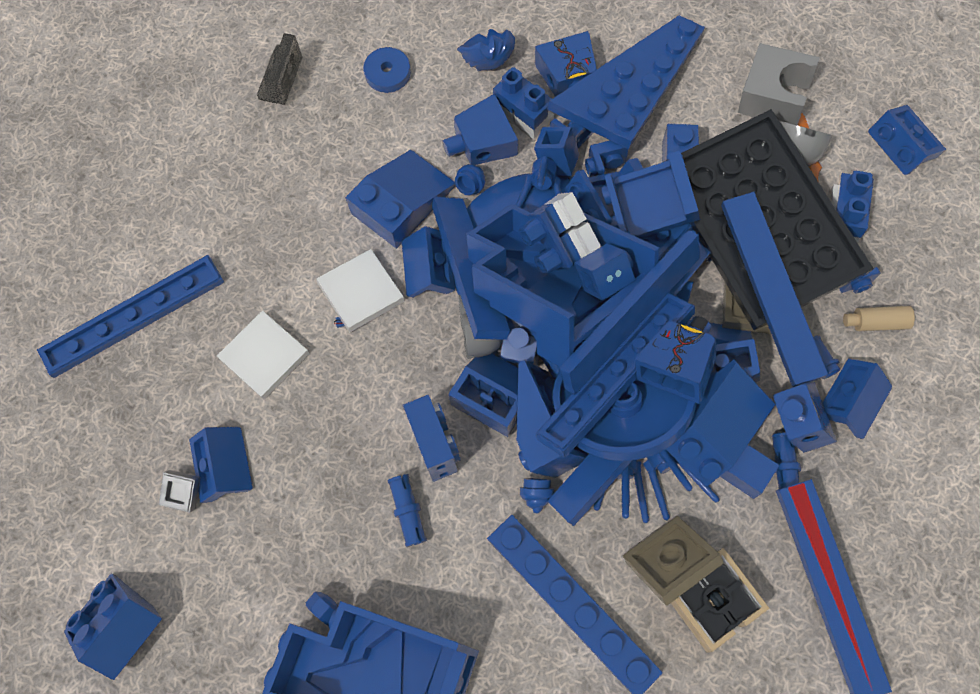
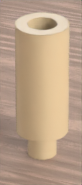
(881, 318)

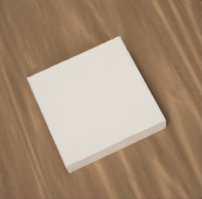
(360, 290)
(263, 354)

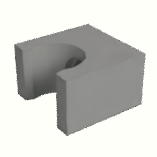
(768, 75)

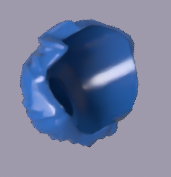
(488, 52)

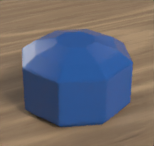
(321, 606)

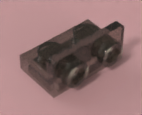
(281, 71)

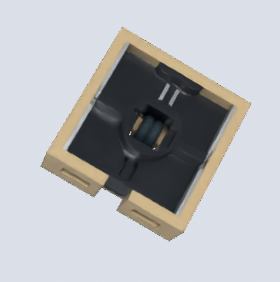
(719, 604)

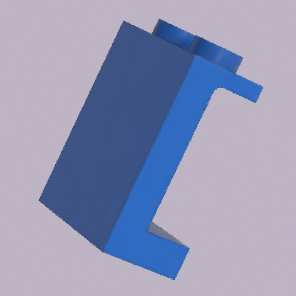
(589, 191)
(652, 198)

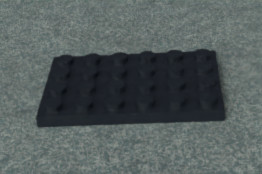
(800, 216)

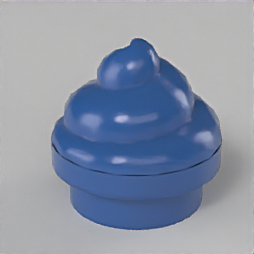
(470, 179)
(536, 493)

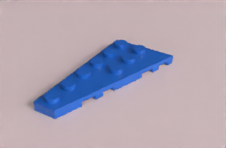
(627, 89)

